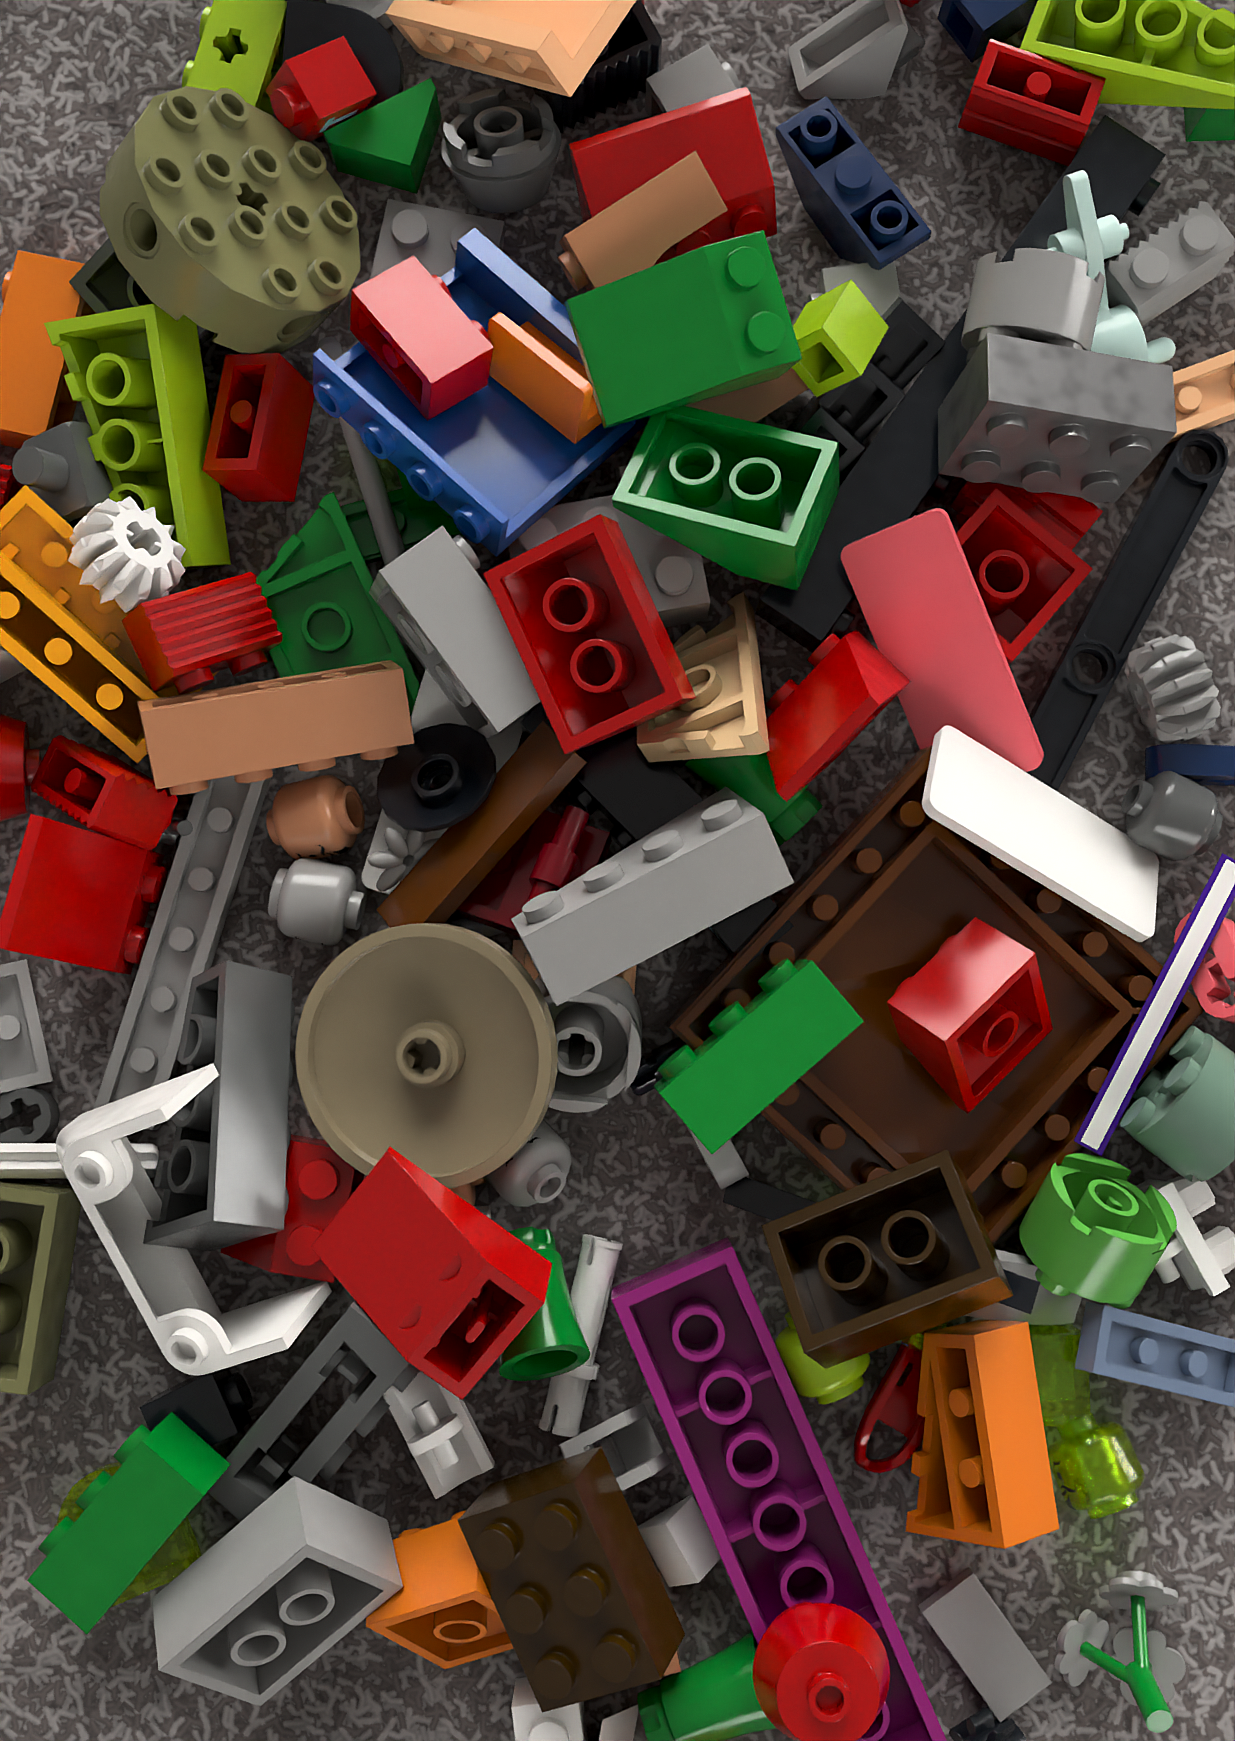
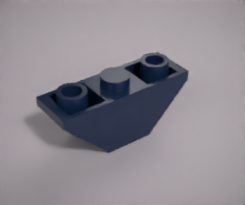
(847, 189)

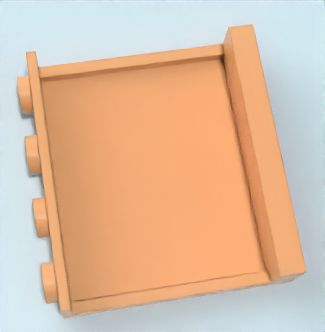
(515, 40)

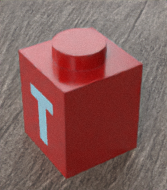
(319, 89)

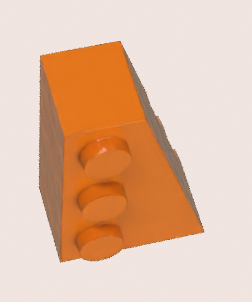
(983, 1438)

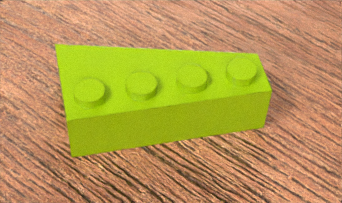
(149, 418)

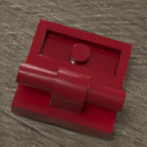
(541, 861)

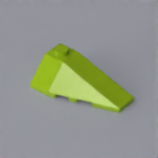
(1144, 48)

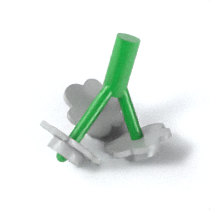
(1141, 1655)

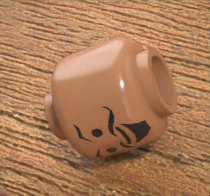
(316, 817)

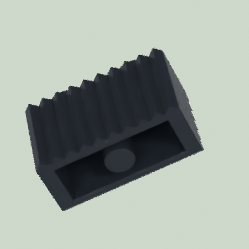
(615, 75)

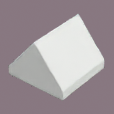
(680, 1543)

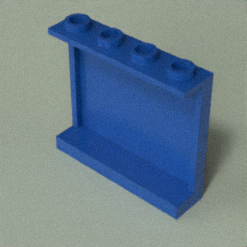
(490, 454)

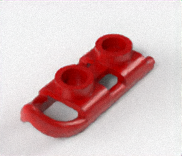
(895, 1407)

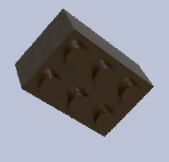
(885, 1261)
(572, 1580)

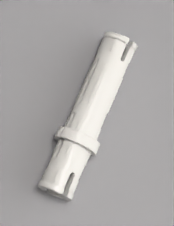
(590, 1300)

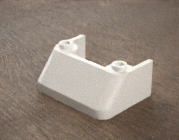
(165, 1278)

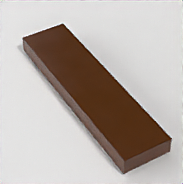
(480, 841)

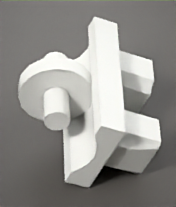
(1198, 1257)
(439, 1434)

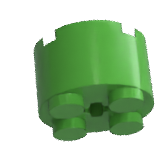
(1095, 1231)

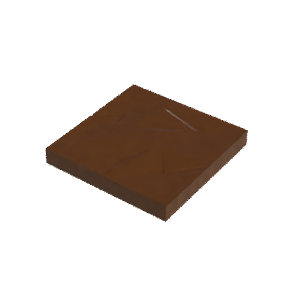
(878, 915)

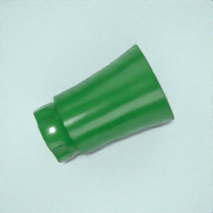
(753, 781)
(552, 1337)
(707, 1699)

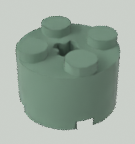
(1188, 1107)

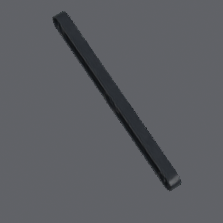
(1124, 601)

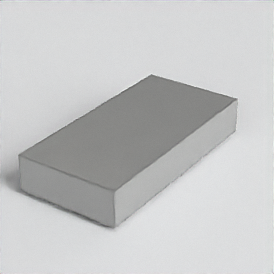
(984, 1644)

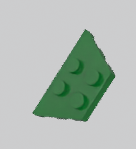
(325, 605)

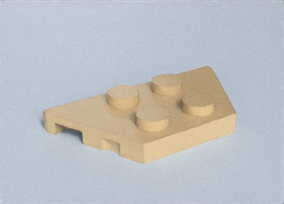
(728, 688)

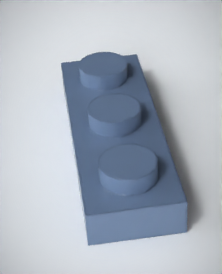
(1157, 1354)

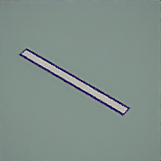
(1159, 1008)

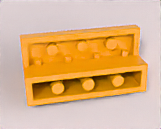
(64, 629)

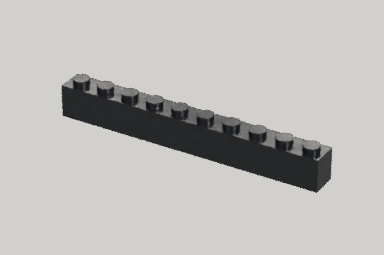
(903, 457)

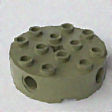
(230, 220)

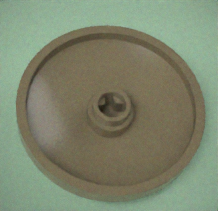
(427, 1049)

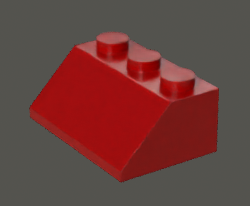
(727, 142)
(589, 634)

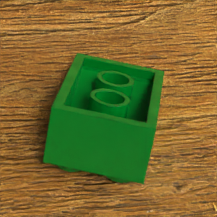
(685, 330)
(733, 491)

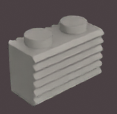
(1170, 263)

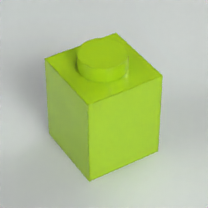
(837, 338)

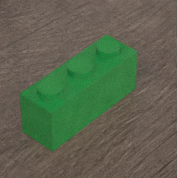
(756, 1051)
(125, 1519)

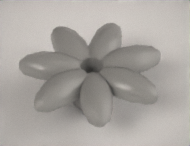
(400, 857)

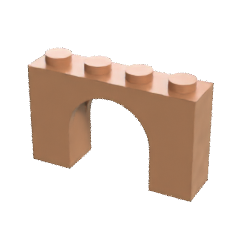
(633, 238)

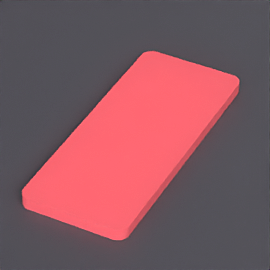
(940, 636)

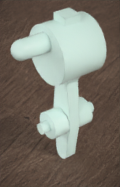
(1094, 240)

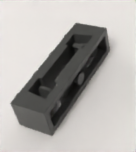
(258, 1472)

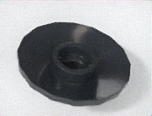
(437, 778)

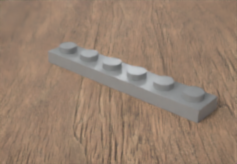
(183, 936)

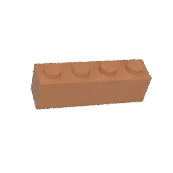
(276, 725)

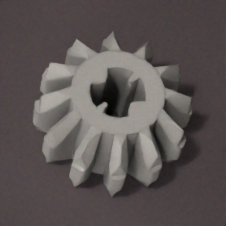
(1172, 688)

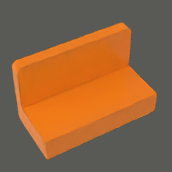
(543, 377)

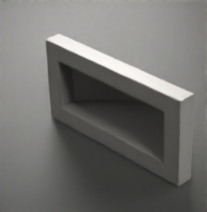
(850, 52)

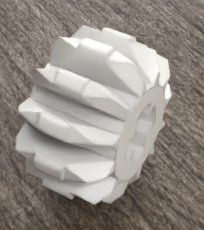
(126, 553)

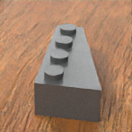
(235, 1133)

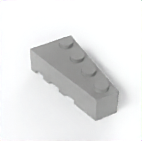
(652, 895)

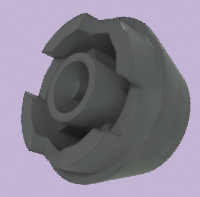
(502, 150)

